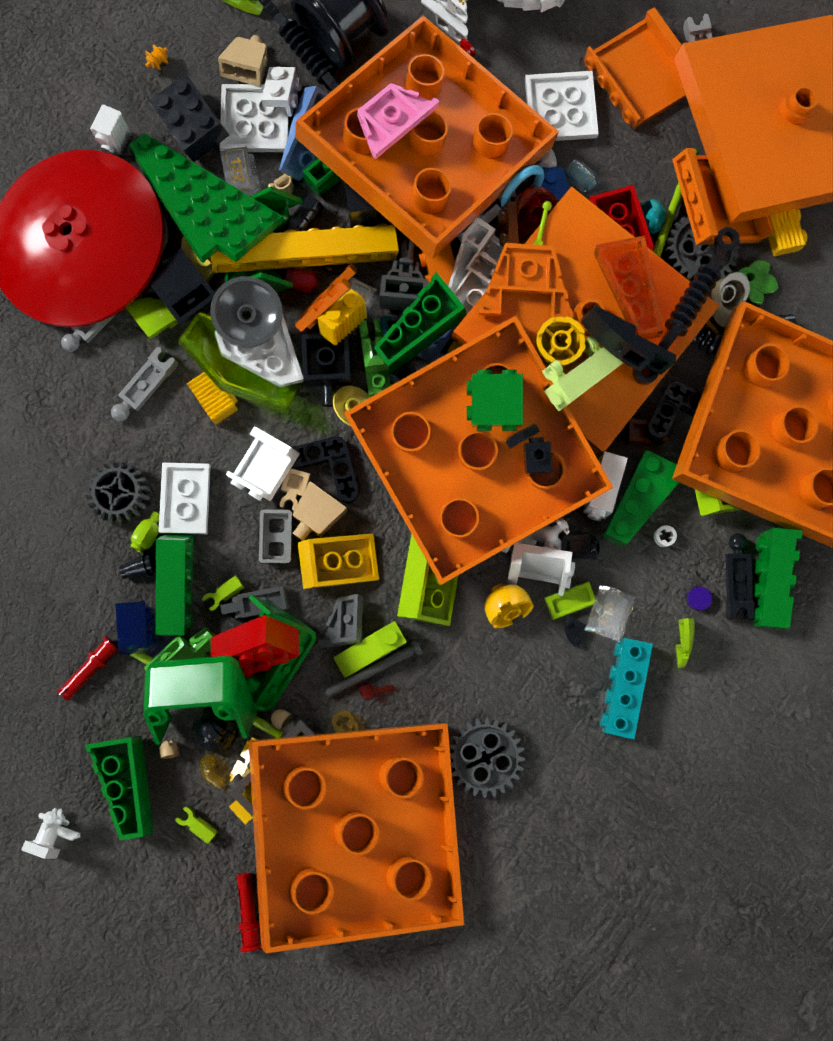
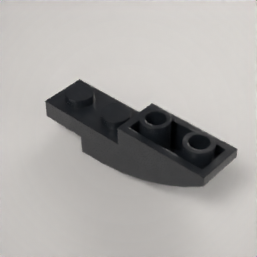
(622, 341)

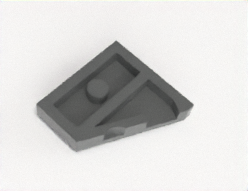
(344, 623)

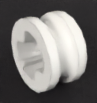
(663, 543)

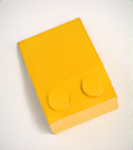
(338, 560)

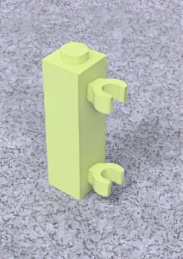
(583, 377)

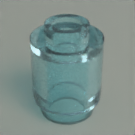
(581, 176)

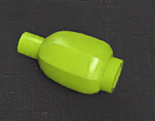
(145, 533)

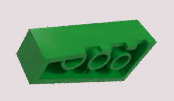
(421, 324)
(643, 494)
(775, 577)
(174, 583)
(124, 784)

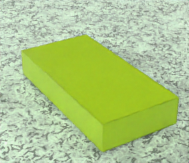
(571, 601)

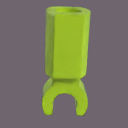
(224, 592)
(198, 826)

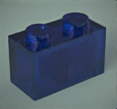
(133, 628)

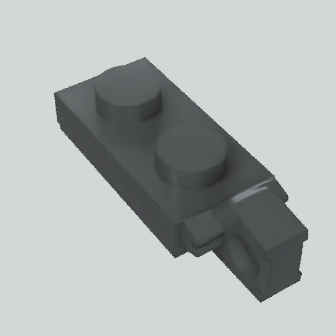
(246, 608)

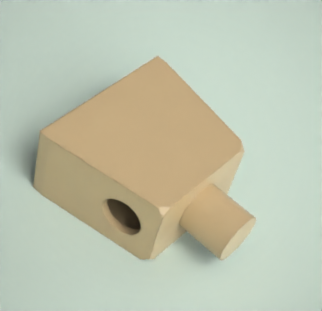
(244, 60)
(316, 512)

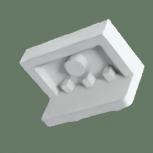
(282, 88)

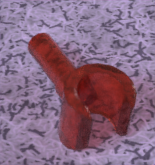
(367, 691)

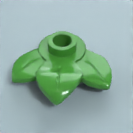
(759, 280)

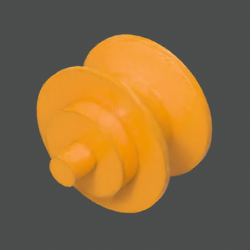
(156, 57)

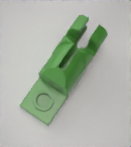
(376, 371)
(181, 649)

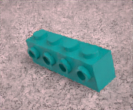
(627, 688)

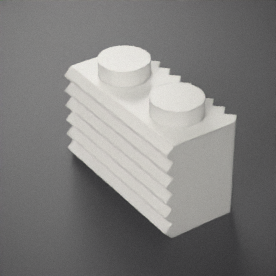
(111, 130)

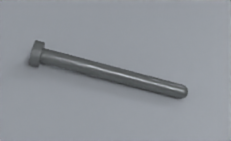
(374, 669)

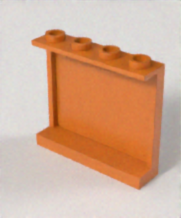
(639, 69)
(705, 204)

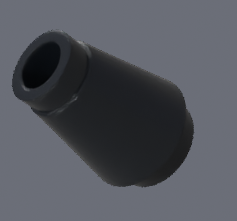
(139, 567)

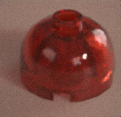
(530, 207)

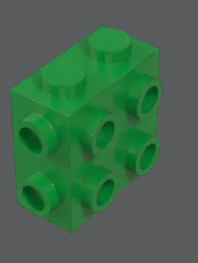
(495, 400)

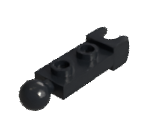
(739, 579)

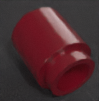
(302, 279)

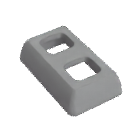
(267, 537)

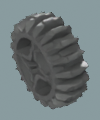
(115, 502)

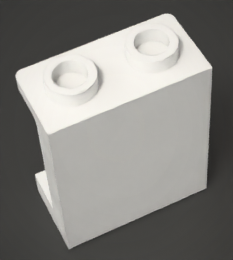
(264, 465)
(541, 565)

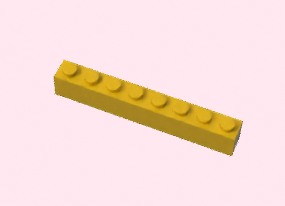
(315, 248)

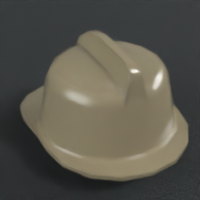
(728, 294)

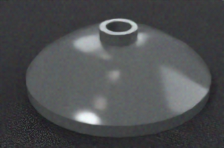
(249, 296)

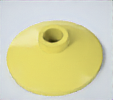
(347, 398)

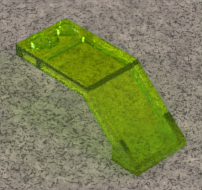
(228, 376)

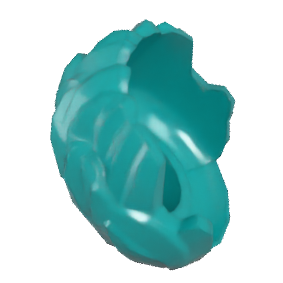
(654, 215)

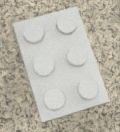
(184, 498)

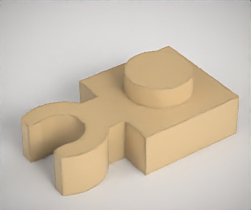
(294, 486)

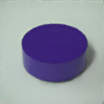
(699, 598)

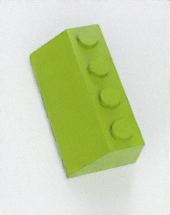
(421, 592)

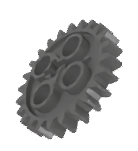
(690, 262)
(496, 777)

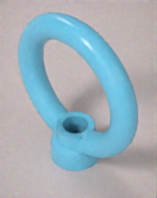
(518, 178)

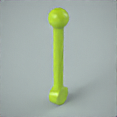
(546, 206)

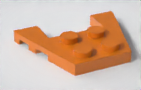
(527, 270)
(337, 288)

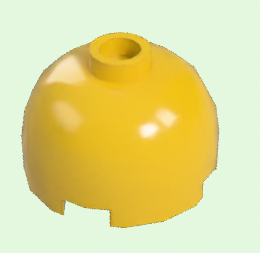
(560, 340)
(506, 604)

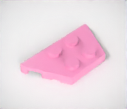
(392, 116)

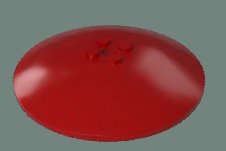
(103, 258)

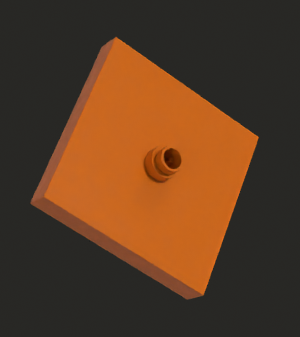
(765, 115)
(450, 161)
(574, 231)
(767, 424)
(462, 485)
(354, 836)

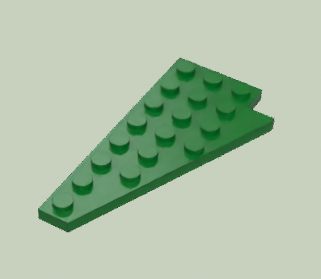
(203, 205)

